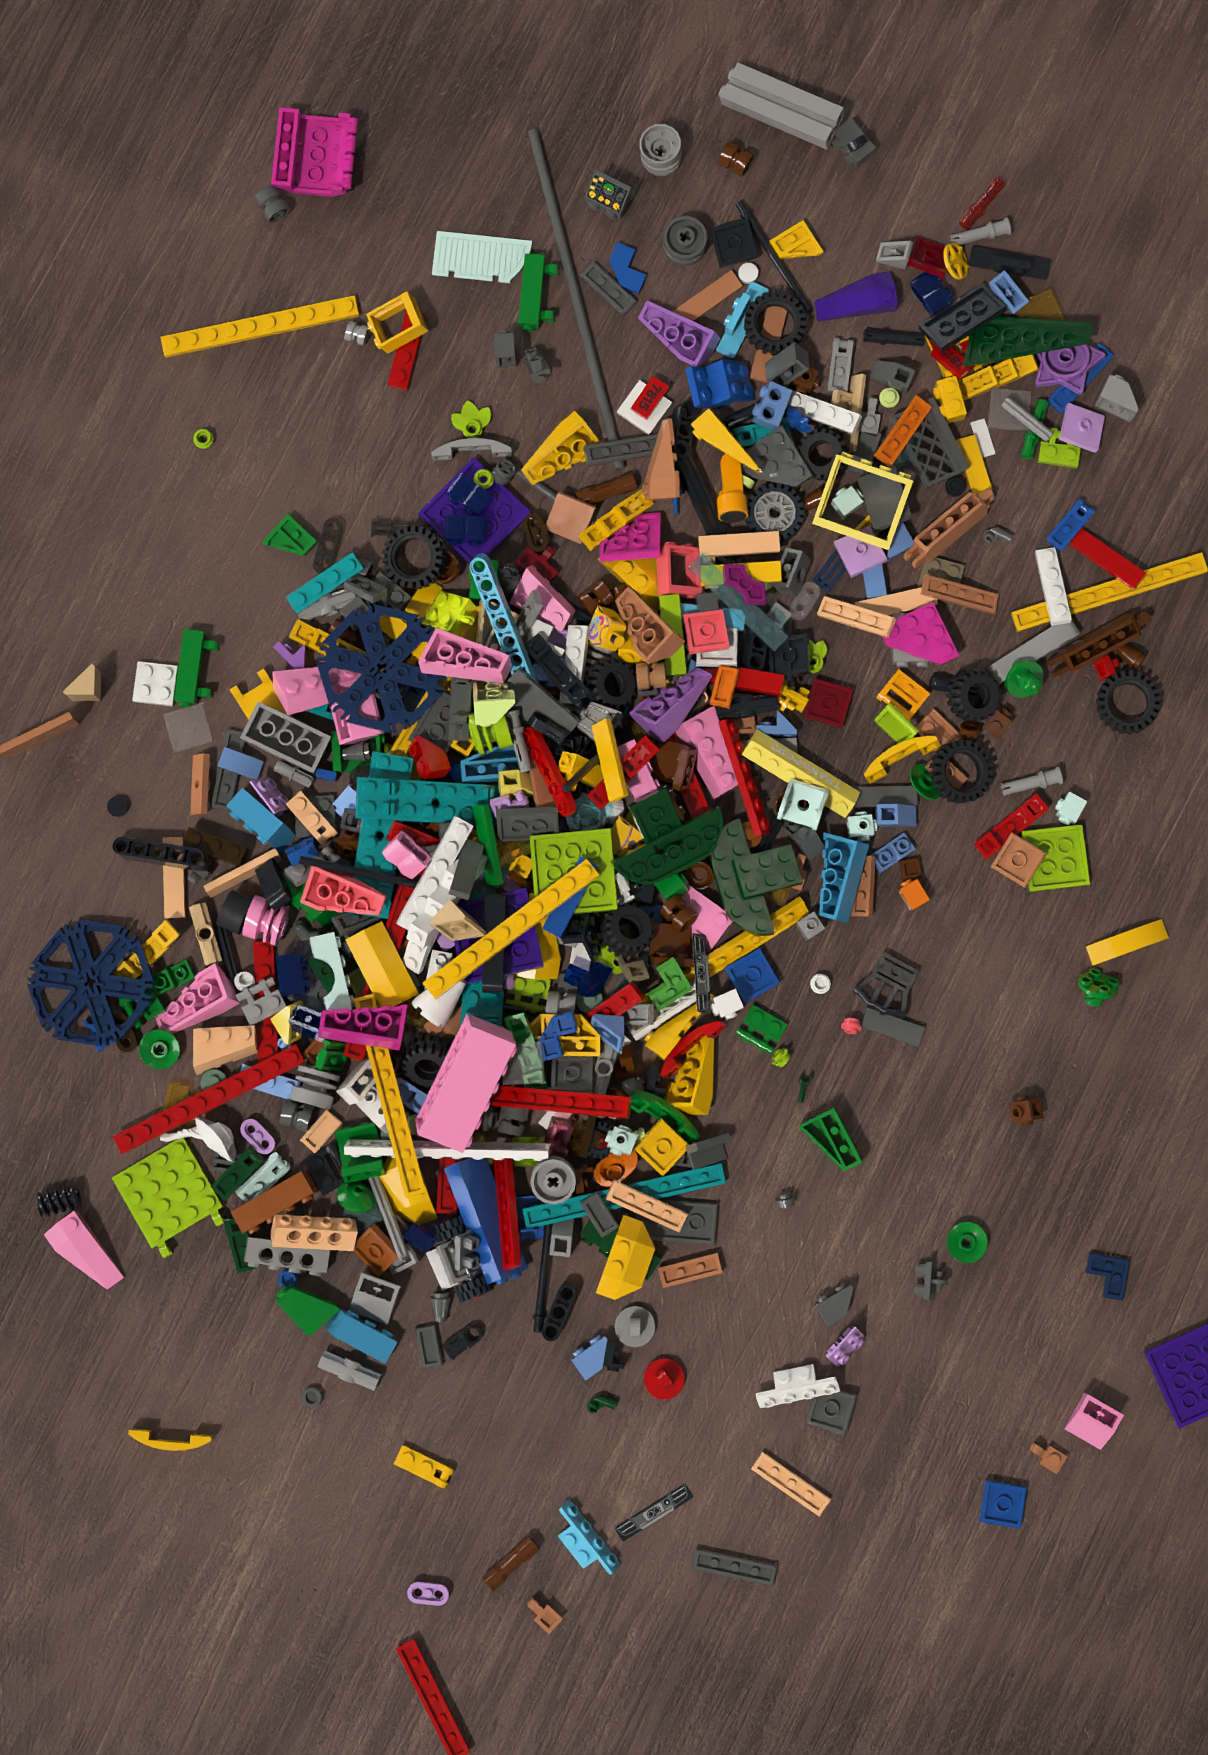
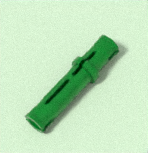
(1031, 438)

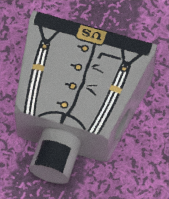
(593, 715)

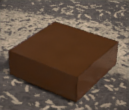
(910, 869)

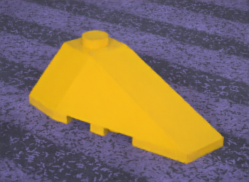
(715, 433)
(560, 449)
(549, 953)
(667, 1036)
(693, 1085)

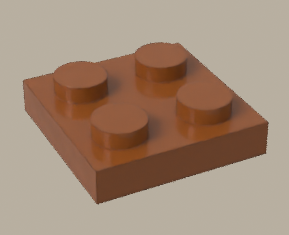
(375, 1250)

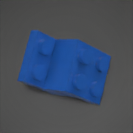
(720, 384)

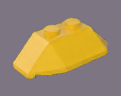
(639, 575)
(580, 1043)
(414, 1208)
(627, 1260)

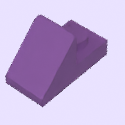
(296, 661)

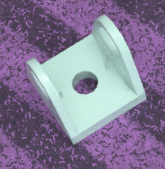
(793, 812)

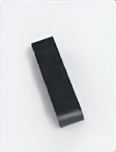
(169, 857)
(494, 968)

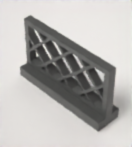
(945, 441)

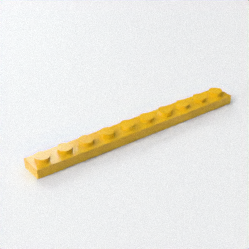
(259, 326)
(1114, 591)
(510, 929)
(747, 942)
(393, 1112)

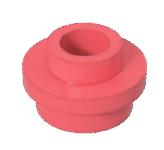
(851, 1025)

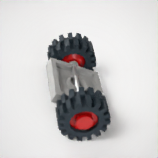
(470, 1289)

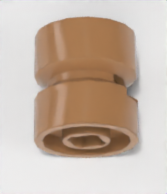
(651, 675)

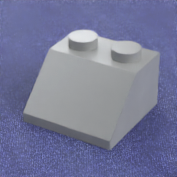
(1117, 398)

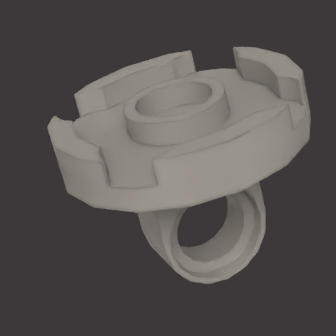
(634, 1326)

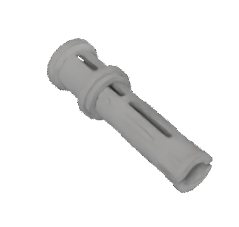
(989, 231)
(516, 732)
(1041, 780)

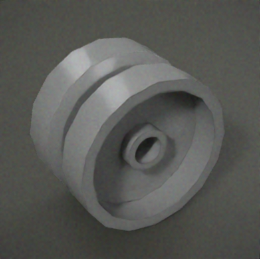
(557, 1191)

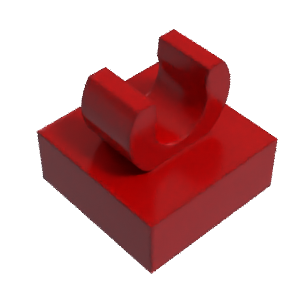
(1105, 667)

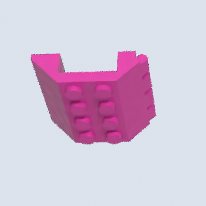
(314, 153)

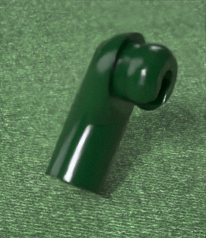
(600, 1401)

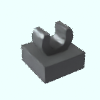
(195, 876)

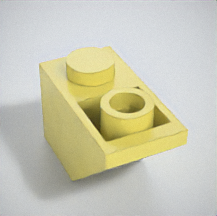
(512, 781)

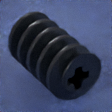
(59, 1201)

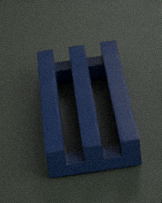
(822, 570)

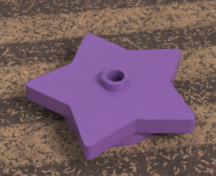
(1067, 373)

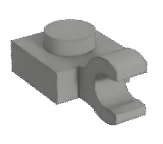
(870, 420)

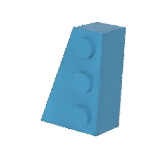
(486, 767)
(260, 820)
(361, 1335)

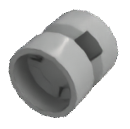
(560, 1003)

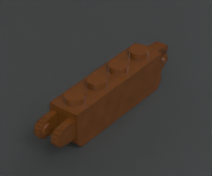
(1099, 642)

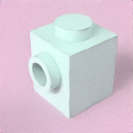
(847, 501)
(1070, 808)

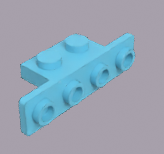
(734, 323)
(584, 1541)

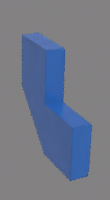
(626, 277)
(558, 1026)

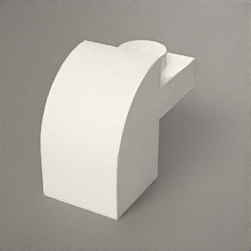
(545, 631)

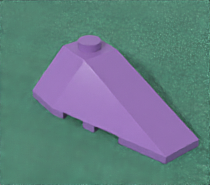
(683, 337)
(667, 711)

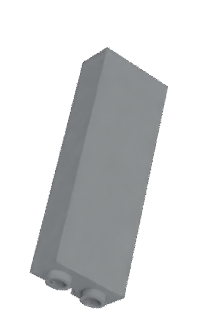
(781, 105)

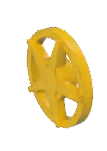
(956, 261)

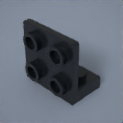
(584, 929)

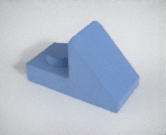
(782, 729)

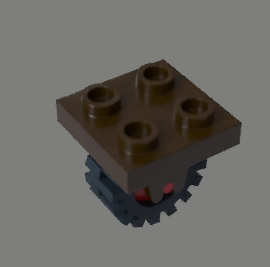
(589, 1137)

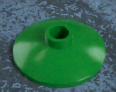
(921, 782)
(152, 1056)
(356, 1197)
(977, 1245)

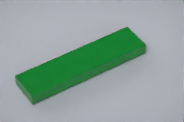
(486, 836)

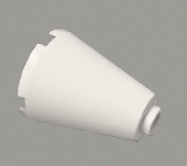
(439, 1010)

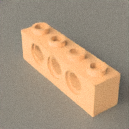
(313, 1232)

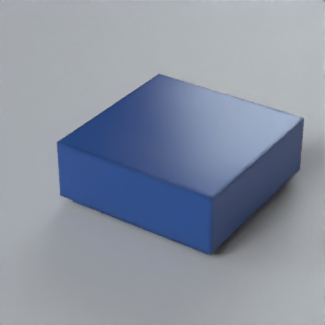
(326, 775)

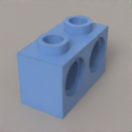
(775, 407)
(411, 1096)

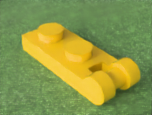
(423, 1466)

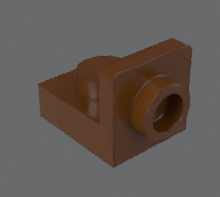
(626, 1067)
(581, 1182)

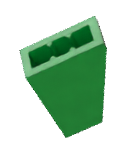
(306, 1308)

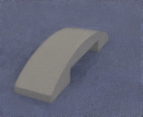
(471, 444)

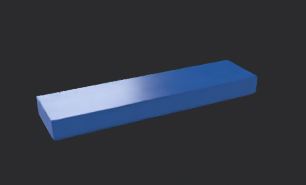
(1063, 395)
(560, 918)

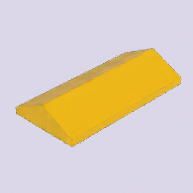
(382, 966)

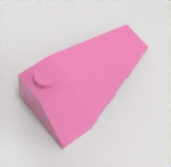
(80, 1246)

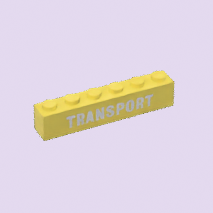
(788, 764)

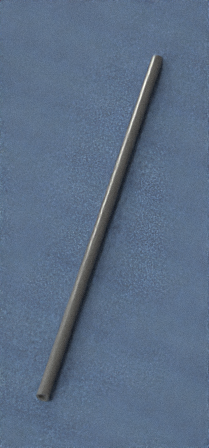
(573, 289)

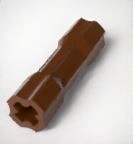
(621, 485)
(511, 1563)

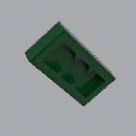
(323, 972)

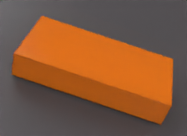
(724, 686)

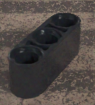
(273, 884)
(551, 1320)

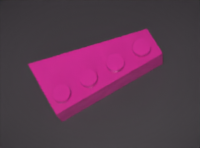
(365, 1026)

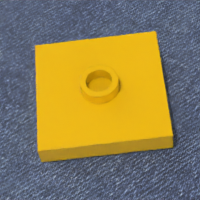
(661, 1147)

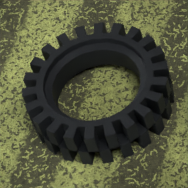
(769, 300)
(392, 549)
(1145, 685)
(939, 771)

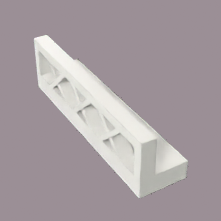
(666, 1013)

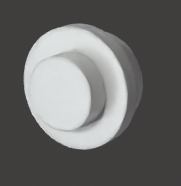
(244, 980)
(820, 983)

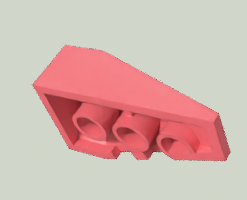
(340, 893)

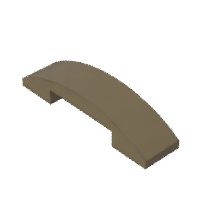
(632, 968)

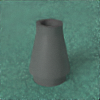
(358, 752)
(440, 1304)

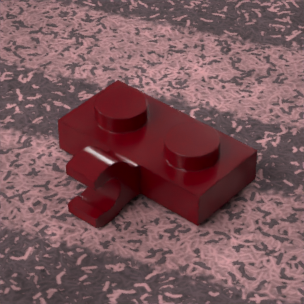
(530, 558)

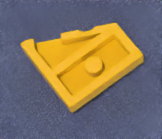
(796, 243)

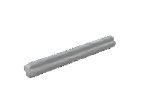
(389, 1218)

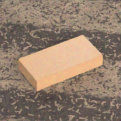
(321, 1131)

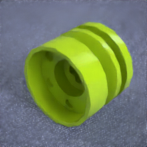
(486, 735)

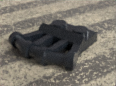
(894, 974)

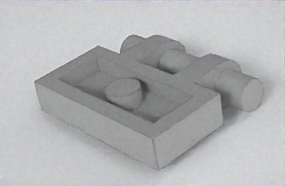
(264, 1007)

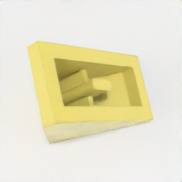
(282, 1025)

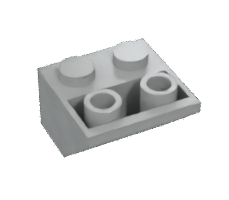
(375, 1298)

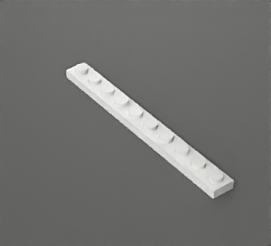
(476, 1150)

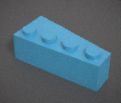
(840, 876)

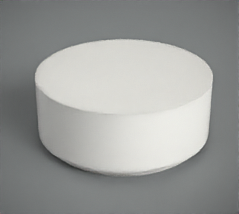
(748, 273)

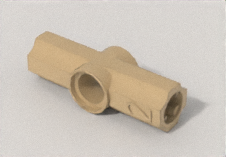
(202, 921)

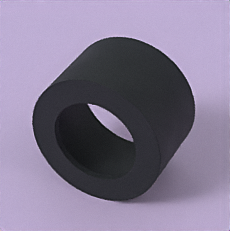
(234, 912)

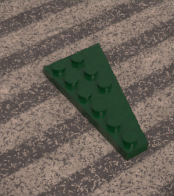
(1020, 337)

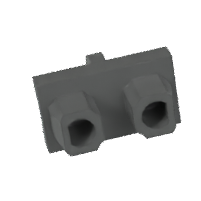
(536, 365)
(463, 1249)
(928, 1289)

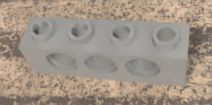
(256, 1245)

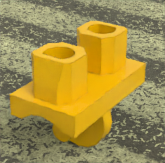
(792, 699)

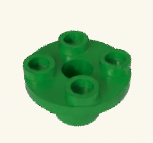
(1024, 679)
(1097, 987)

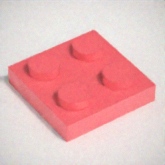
(706, 631)

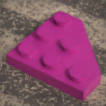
(634, 541)
(923, 636)

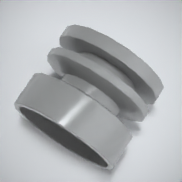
(656, 140)
(314, 1087)

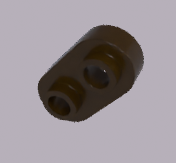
(536, 533)
(131, 1035)

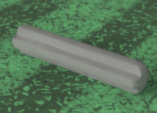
(1027, 419)

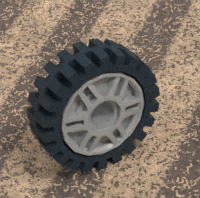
(775, 498)

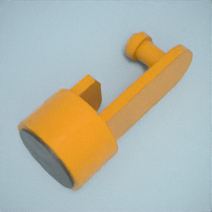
(731, 500)

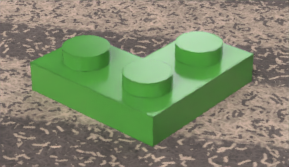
(674, 985)

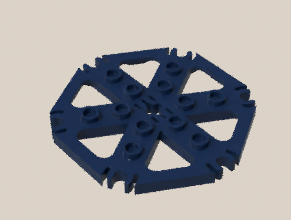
(363, 663)
(77, 981)

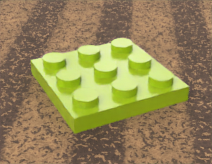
(1065, 858)

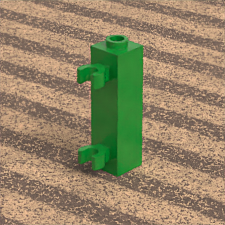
(531, 292)
(190, 667)

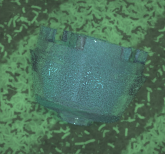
(587, 816)

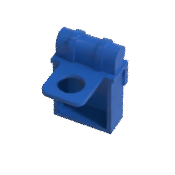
(304, 848)
(522, 1202)

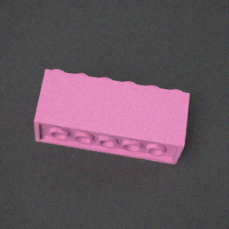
(465, 1083)

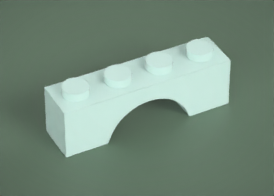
(326, 948)

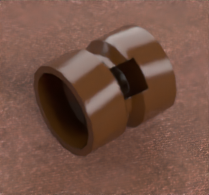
(735, 158)
(598, 591)
(680, 914)

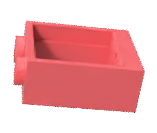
(693, 584)

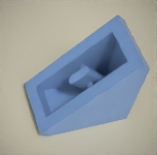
(1008, 292)
(901, 543)
(611, 1029)

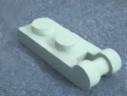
(263, 1178)

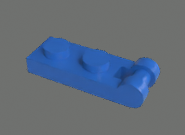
(1070, 525)

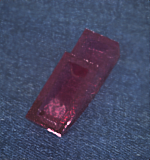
(558, 1135)

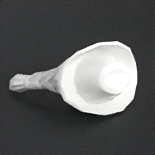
(215, 1135)

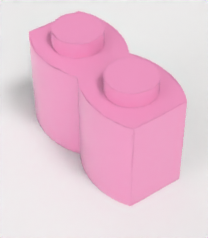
(406, 855)

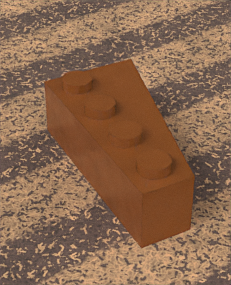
(275, 1201)

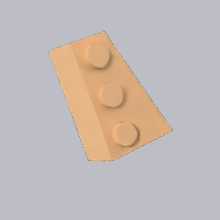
(221, 1045)

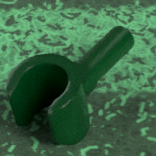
(803, 1087)

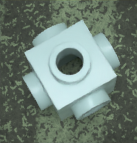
(854, 829)
(629, 1140)

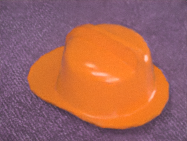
(615, 1168)

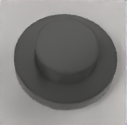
(785, 1200)

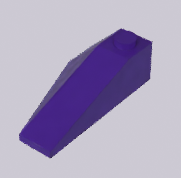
(864, 297)

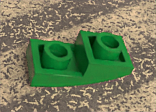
(173, 977)

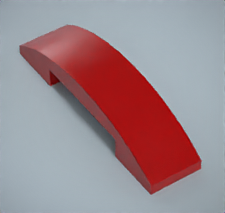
(1014, 823)
(673, 1060)

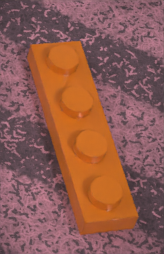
(902, 431)

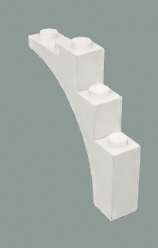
(421, 933)

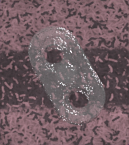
(805, 600)

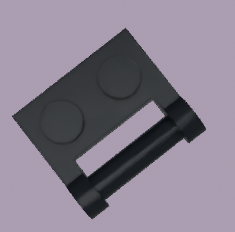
(322, 1171)

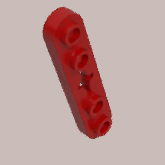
(549, 770)

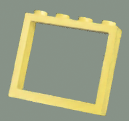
(851, 532)

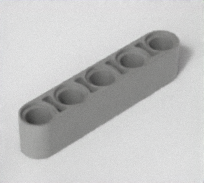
(1035, 648)

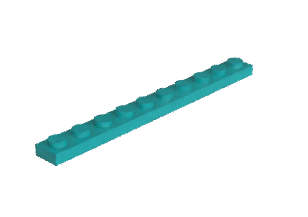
(656, 1187)

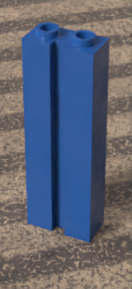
(477, 1201)

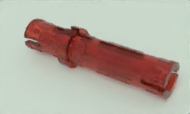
(976, 210)

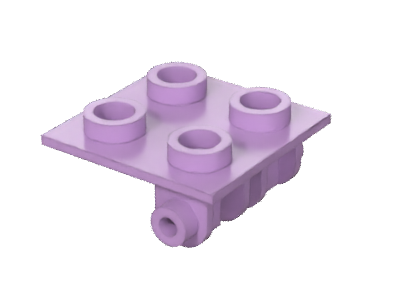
(268, 791)
(840, 1354)

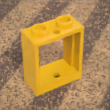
(389, 309)

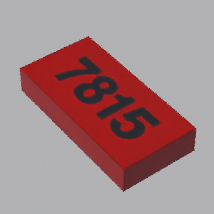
(952, 361)
(649, 398)

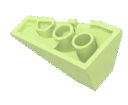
(491, 701)

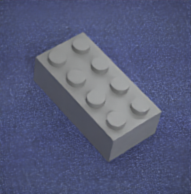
(286, 738)

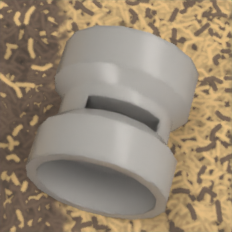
(356, 333)

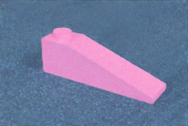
(711, 919)
(203, 999)

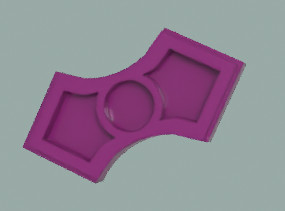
(737, 578)

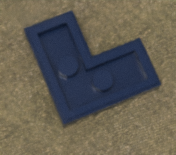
(1115, 1274)

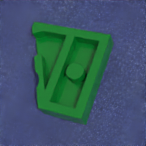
(290, 537)

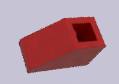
(429, 759)

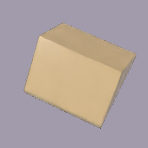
(86, 686)
(456, 923)

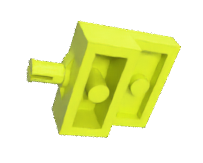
(450, 613)

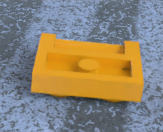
(907, 690)

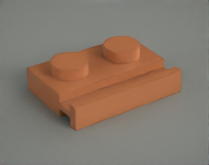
(937, 726)

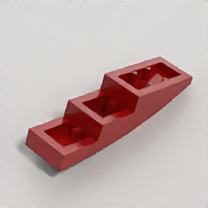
(631, 765)

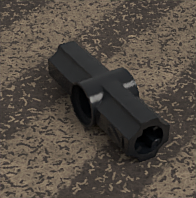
(748, 706)

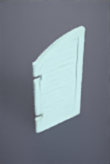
(479, 256)

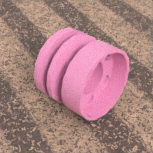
(265, 920)

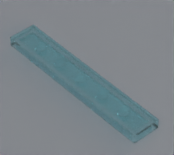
(749, 614)

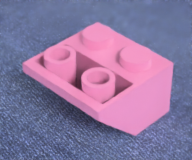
(351, 733)
(1093, 1421)

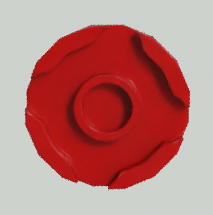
(663, 1378)

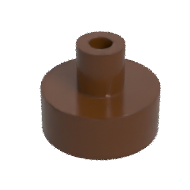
(969, 730)

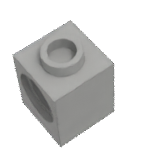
(810, 926)

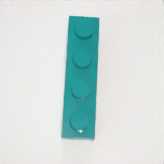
(325, 583)

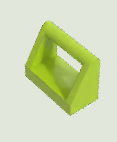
(896, 724)

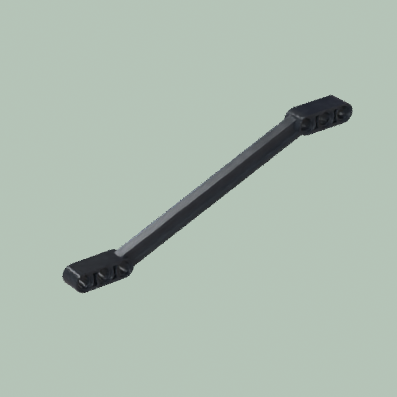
(708, 515)

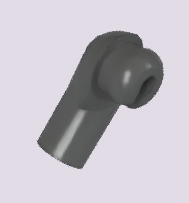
(997, 533)
(302, 932)

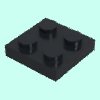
(733, 243)

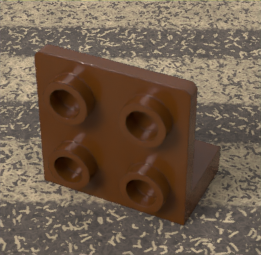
(675, 764)
(670, 943)

